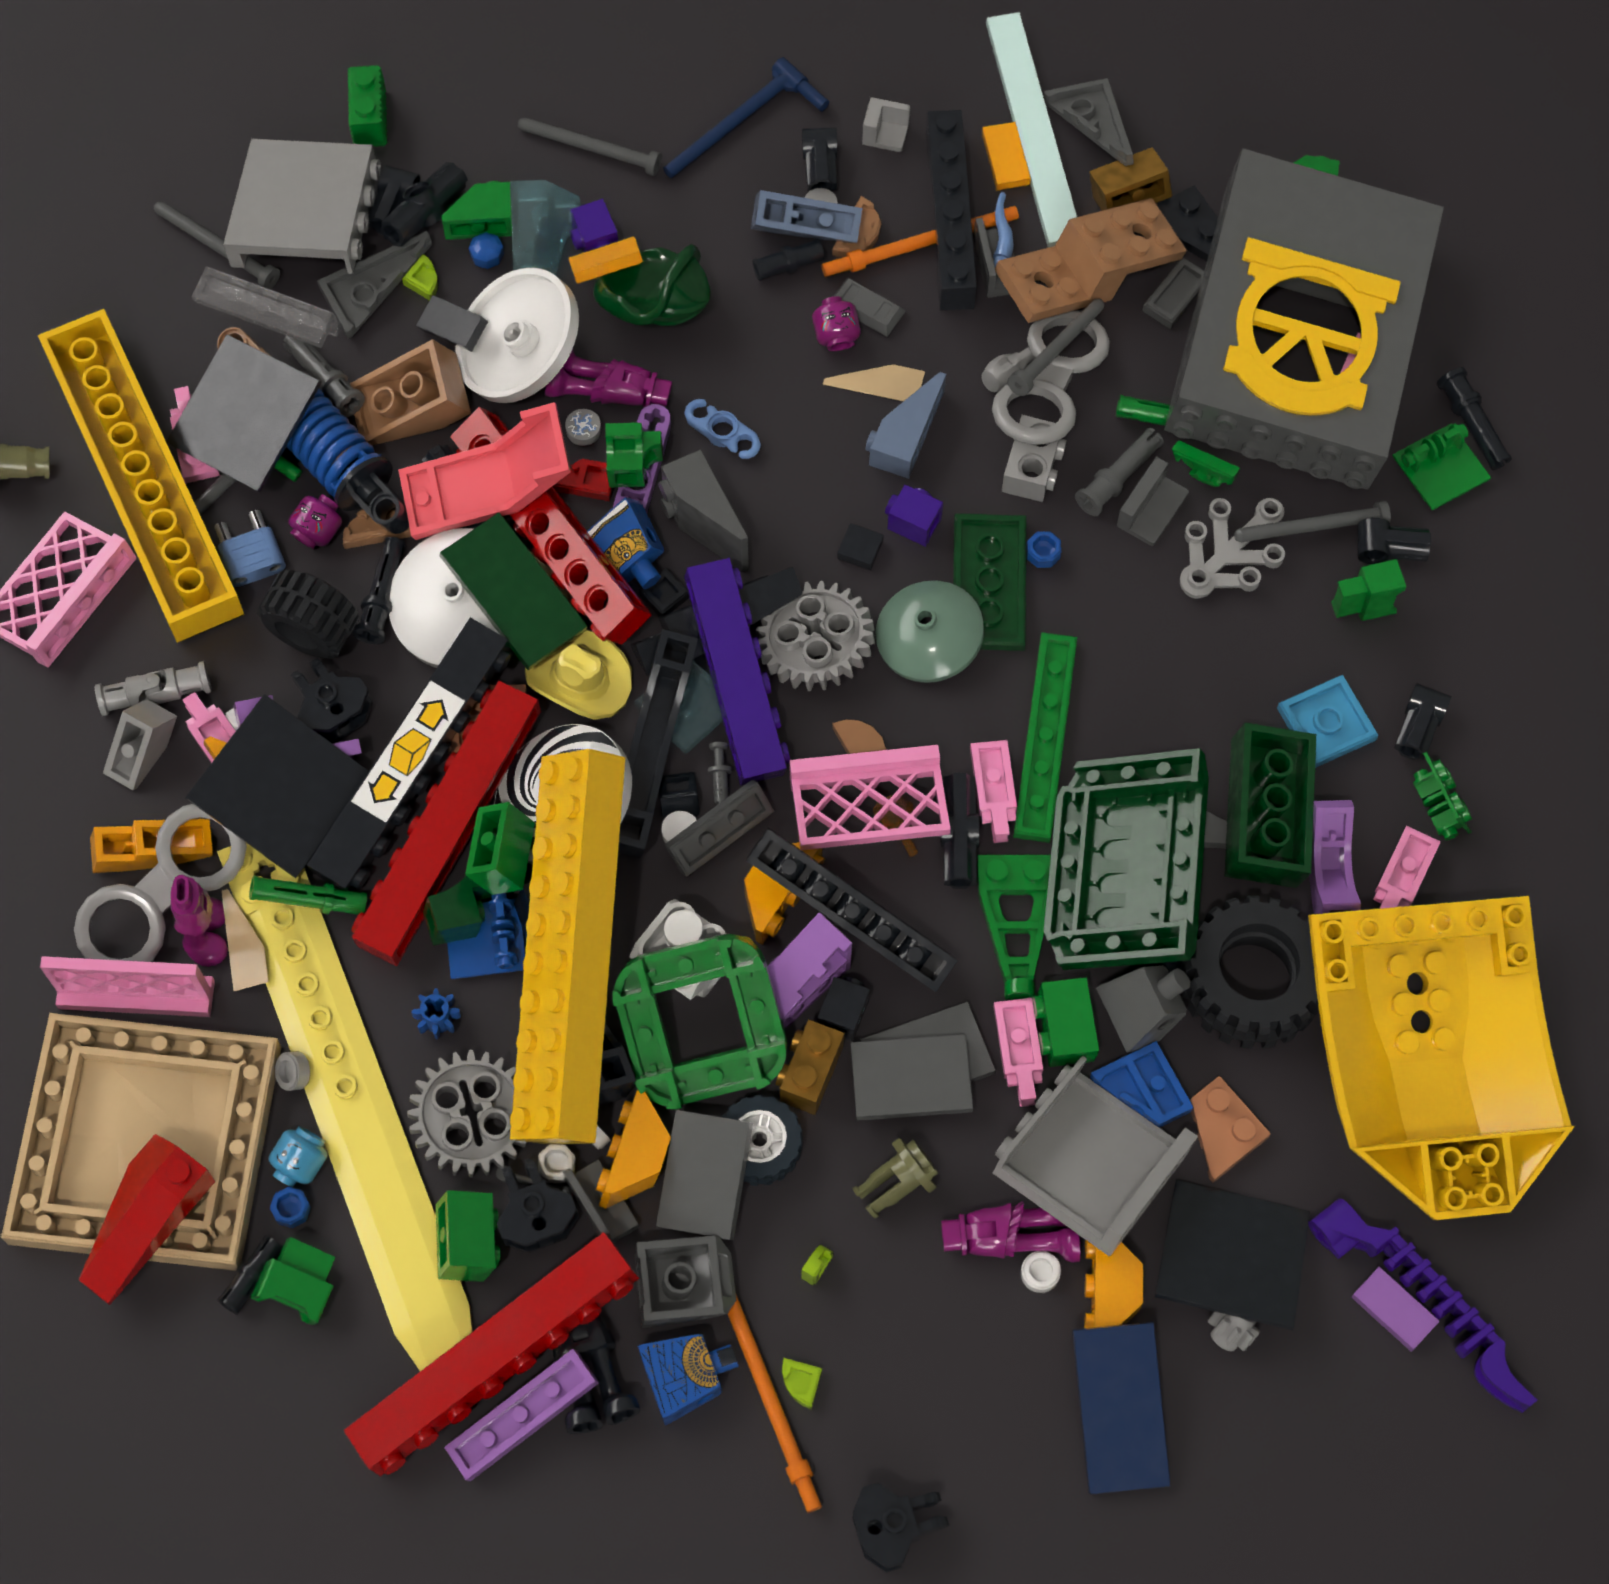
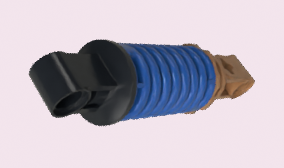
(341, 457)

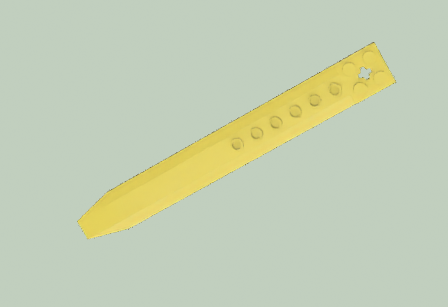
(356, 1118)

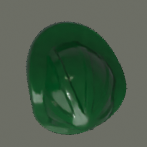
(658, 291)

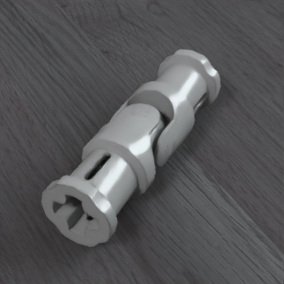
(149, 687)

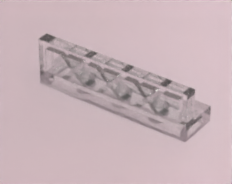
(265, 307)

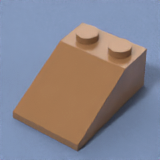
(412, 395)

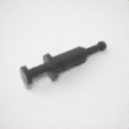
(719, 772)

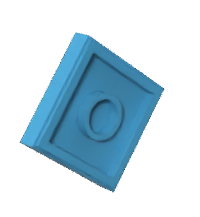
(1333, 715)

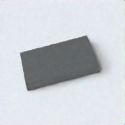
(947, 1022)
(911, 1077)
(704, 1174)

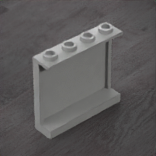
(303, 201)
(1090, 1159)

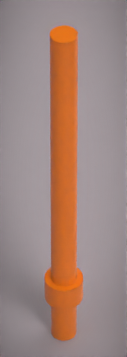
(858, 259)
(798, 1469)

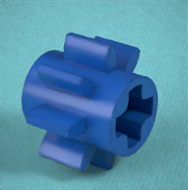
(438, 1004)

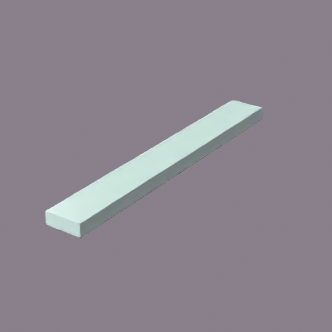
(1033, 124)

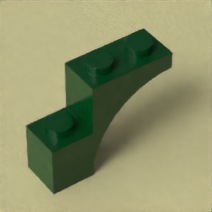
(455, 912)

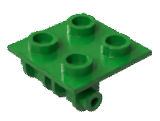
(1442, 465)
(1437, 787)

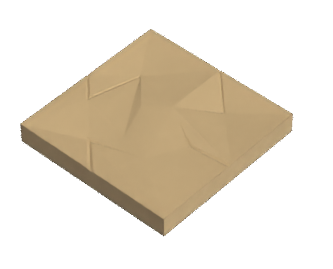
(105, 1095)

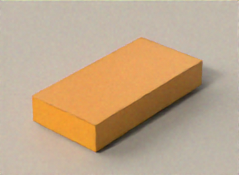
(1006, 156)
(605, 260)

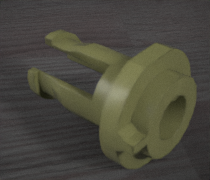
(24, 462)
(911, 1168)

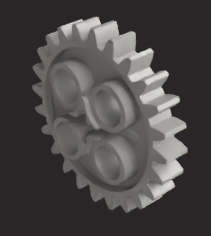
(816, 636)
(438, 1122)

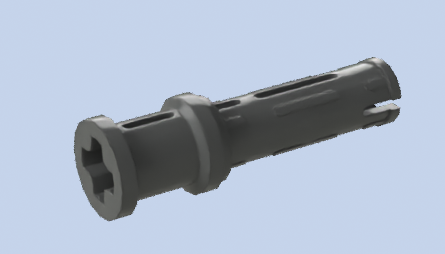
(334, 382)
(1110, 481)

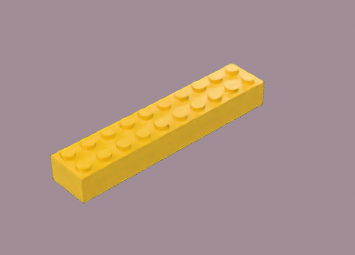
(141, 476)
(568, 948)

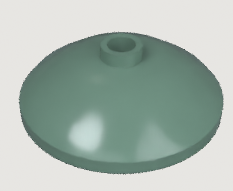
(932, 649)

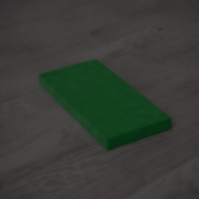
(992, 569)
(513, 591)

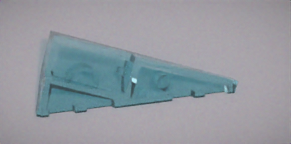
(540, 223)

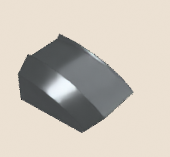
(683, 1280)

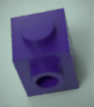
(592, 226)
(914, 514)

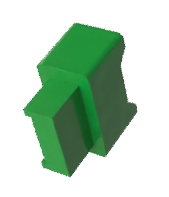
(1371, 592)
(297, 1280)

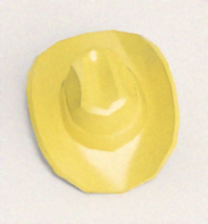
(584, 677)

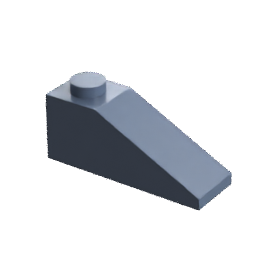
(805, 217)
(904, 429)

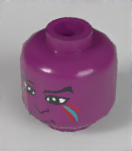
(836, 324)
(315, 521)

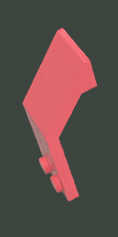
(487, 479)

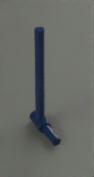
(784, 77)

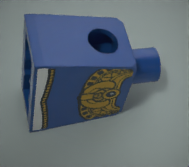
(629, 541)

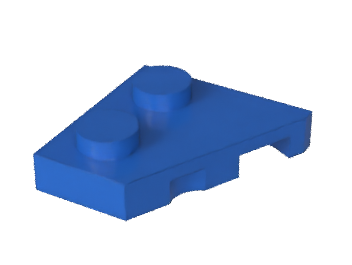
(1146, 1085)

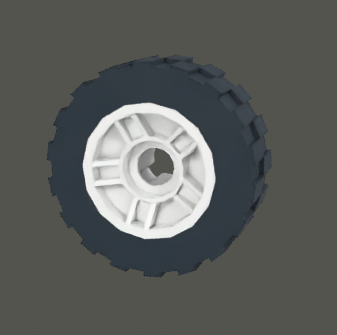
(778, 1128)

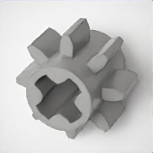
(1232, 1331)

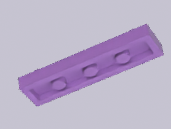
(521, 1415)

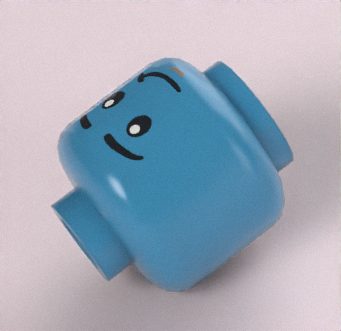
(297, 1156)

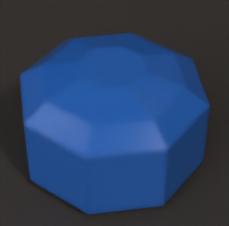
(486, 250)
(1043, 549)
(290, 1207)

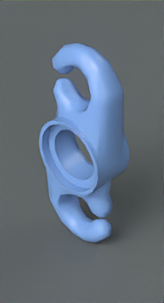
(738, 433)

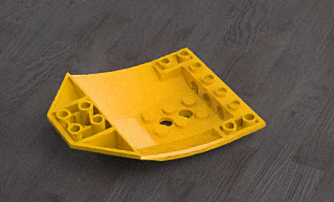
(1476, 1099)

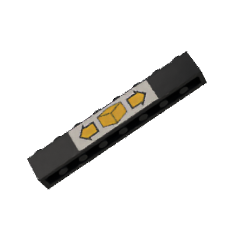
(410, 756)

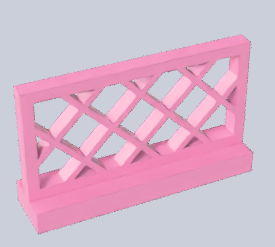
(77, 599)
(859, 770)
(129, 986)

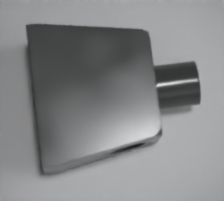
(1145, 1004)

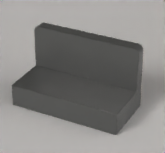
(985, 246)
(1152, 504)
(615, 1220)

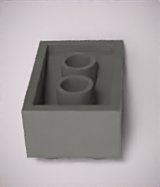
(702, 508)

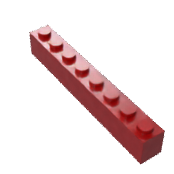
(446, 823)
(491, 1356)

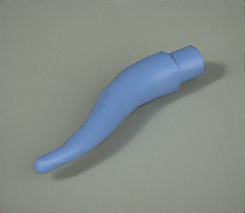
(1005, 242)

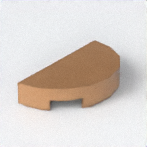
(868, 232)
(365, 531)
(858, 737)

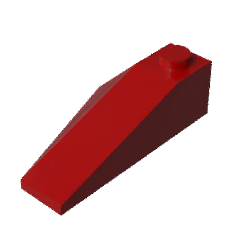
(148, 1206)

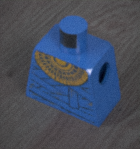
(684, 1373)

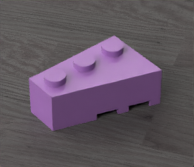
(808, 967)

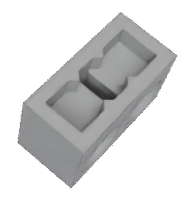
(1034, 459)

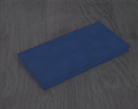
(1121, 1407)

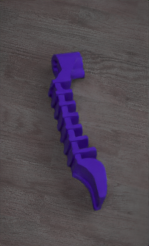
(1342, 1229)

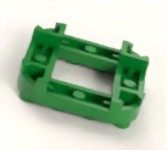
(714, 1074)

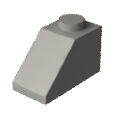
(138, 742)

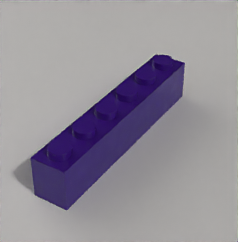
(736, 671)

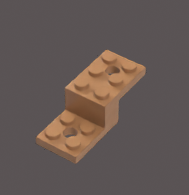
(1090, 259)

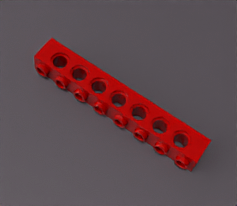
(624, 608)

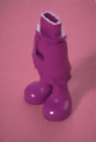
(614, 383)
(194, 916)
(997, 1233)

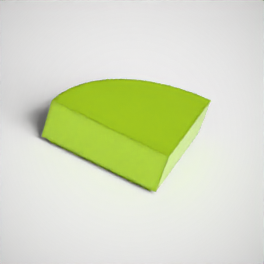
(422, 278)
(816, 1264)
(801, 1381)

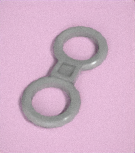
(1051, 382)
(154, 889)

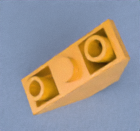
(769, 899)
(636, 1153)
(1113, 1286)

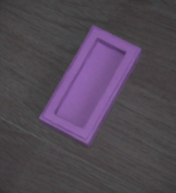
(1395, 1309)

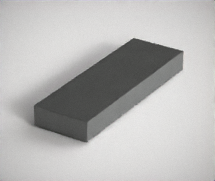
(719, 828)

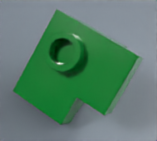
(630, 453)

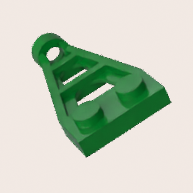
(1014, 876)

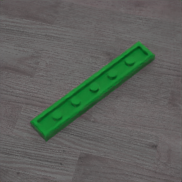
(1045, 738)

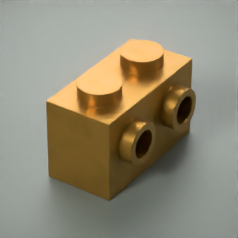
(1121, 185)
(811, 1067)

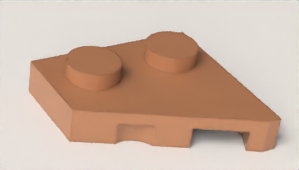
(1225, 1127)

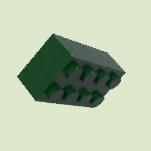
(1270, 805)

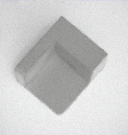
(886, 124)

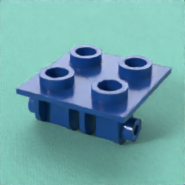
(497, 944)

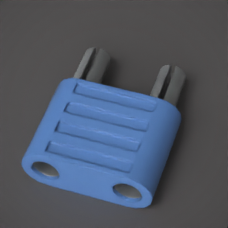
(250, 554)

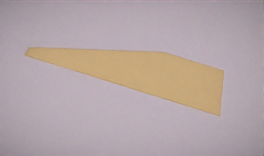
(886, 381)
(244, 947)

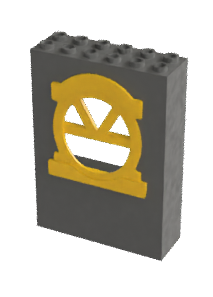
(1324, 241)

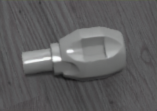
(1002, 367)

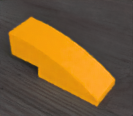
(134, 846)

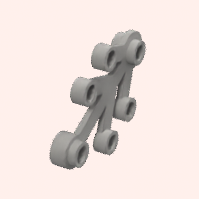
(1228, 551)

